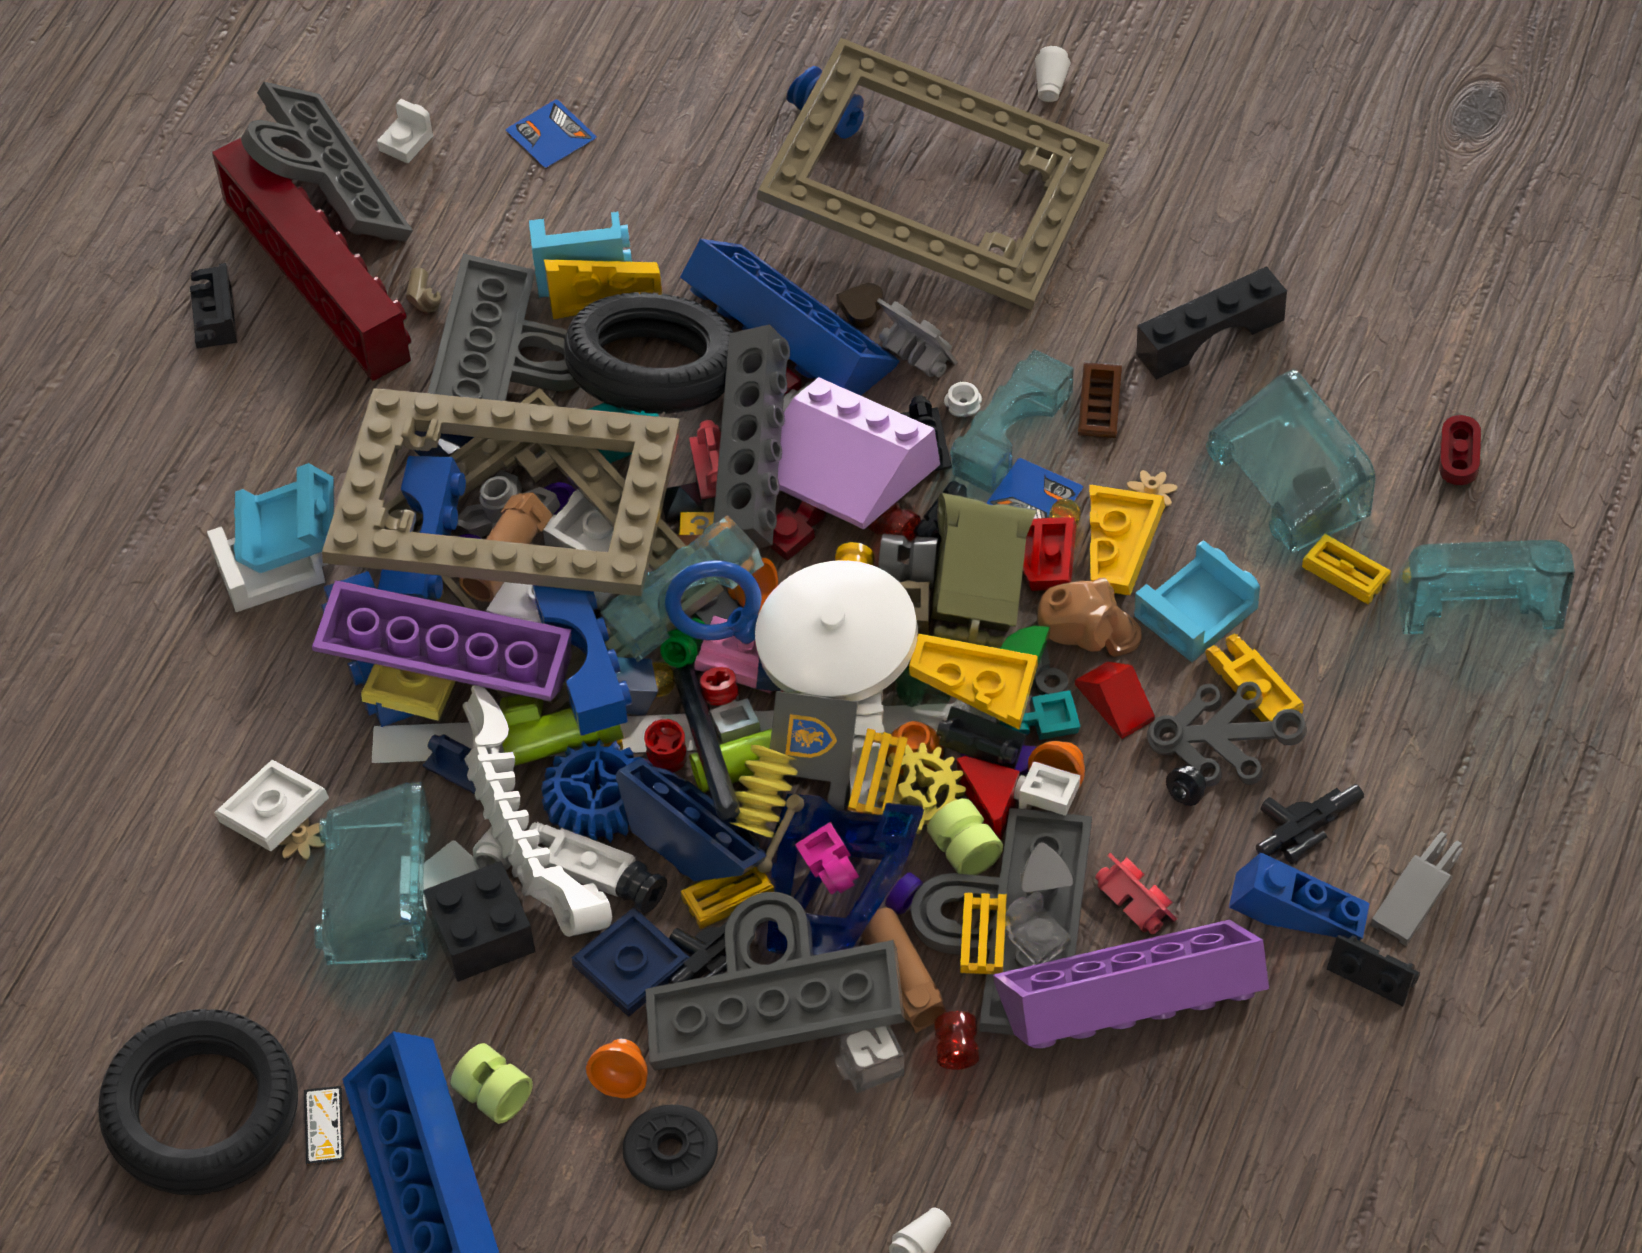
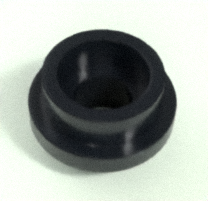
(1186, 785)

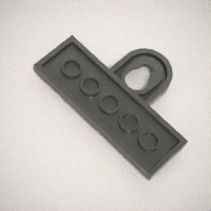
(322, 158)
(488, 330)
(1025, 830)
(777, 1002)

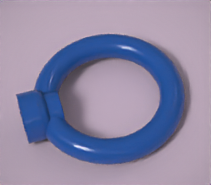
(740, 622)

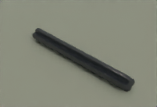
(706, 742)

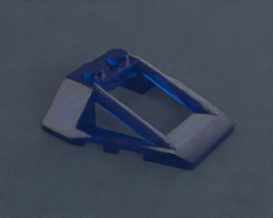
(865, 836)

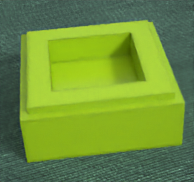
(521, 709)

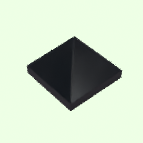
(681, 499)

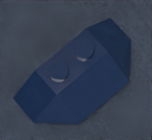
(684, 824)

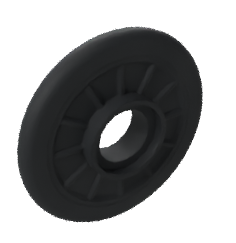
(673, 1171)

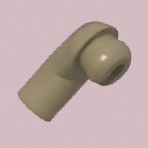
(419, 295)

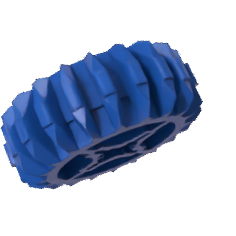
(571, 787)

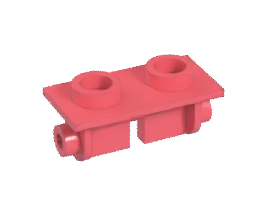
(705, 455)
(1147, 905)

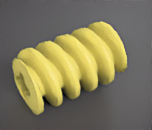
(763, 790)

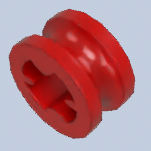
(719, 686)

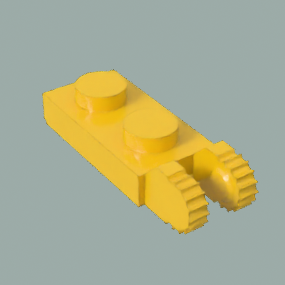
(1253, 668)

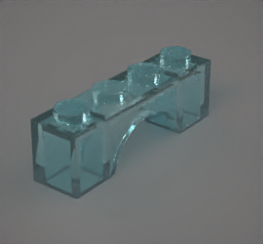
(1035, 389)
(641, 621)

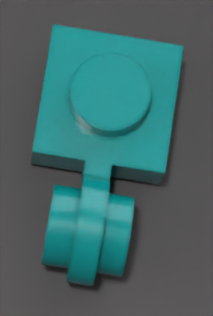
(1051, 715)

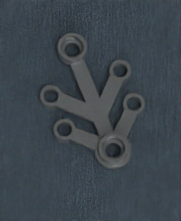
(1221, 731)

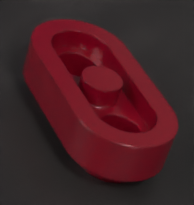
(1460, 453)

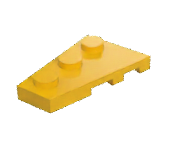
(1121, 534)

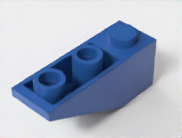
(1296, 900)

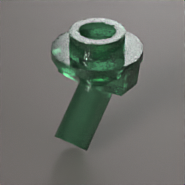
(913, 690)

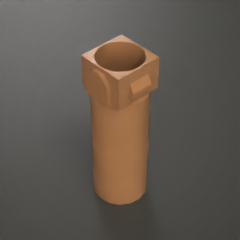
(520, 522)
(919, 993)

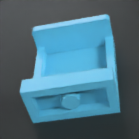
(583, 245)
(285, 521)
(1199, 602)

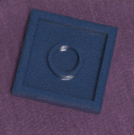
(629, 960)

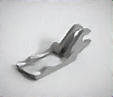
(1416, 891)

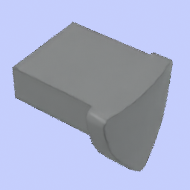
(1045, 870)

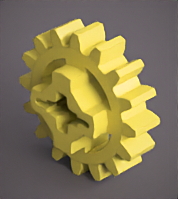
(916, 772)

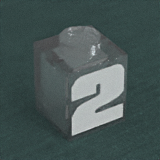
(870, 1058)

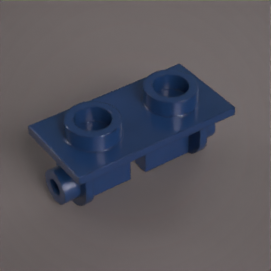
(449, 761)

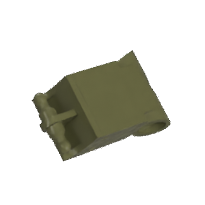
(979, 567)

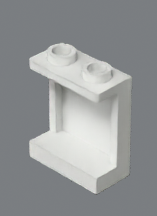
(252, 588)

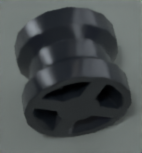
(641, 886)

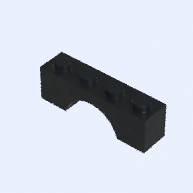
(1175, 336)

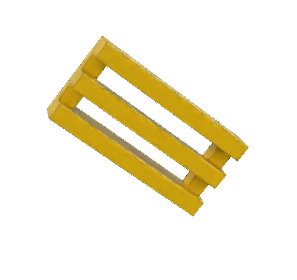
(1342, 572)
(885, 740)
(724, 902)
(985, 904)

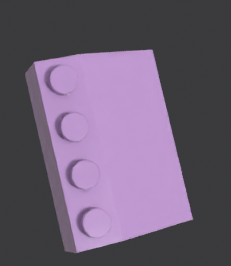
(851, 453)

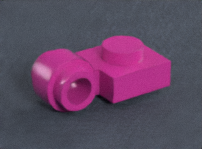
(828, 859)

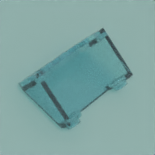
(1297, 461)
(1530, 570)
(375, 878)

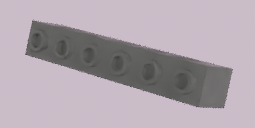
(752, 432)

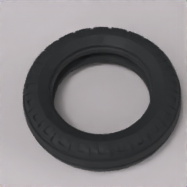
(645, 387)
(214, 1166)

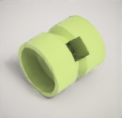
(967, 842)
(491, 1083)

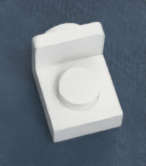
(407, 133)
(1047, 788)

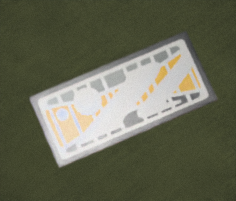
(323, 1125)

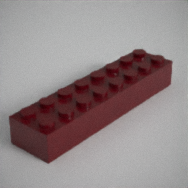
(315, 261)

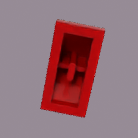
(1117, 697)
(990, 790)

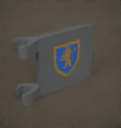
(819, 736)

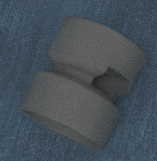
(921, 554)

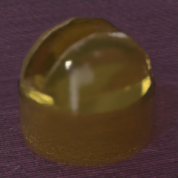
(1065, 508)
(664, 678)

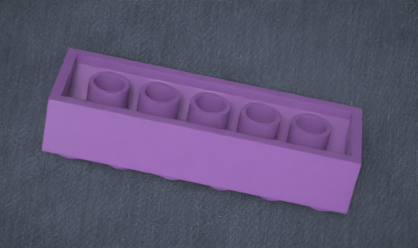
(444, 641)
(1132, 983)

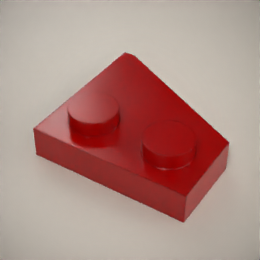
(1049, 552)

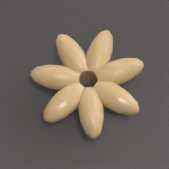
(1153, 485)
(301, 839)

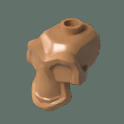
(1088, 617)

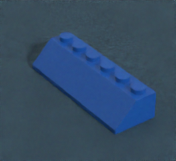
(760, 296)
(417, 1150)

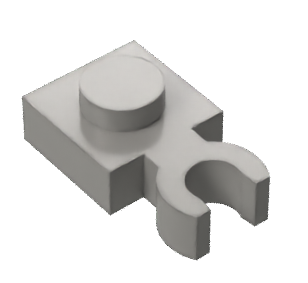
(734, 720)

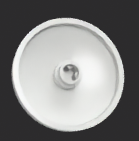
(836, 631)

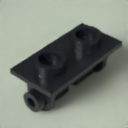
(980, 738)
(1371, 970)

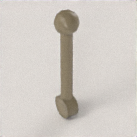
(794, 804)

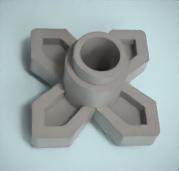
(494, 495)

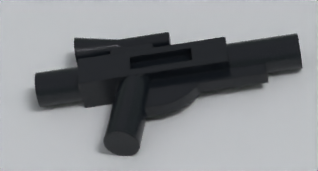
(1302, 820)
(707, 953)

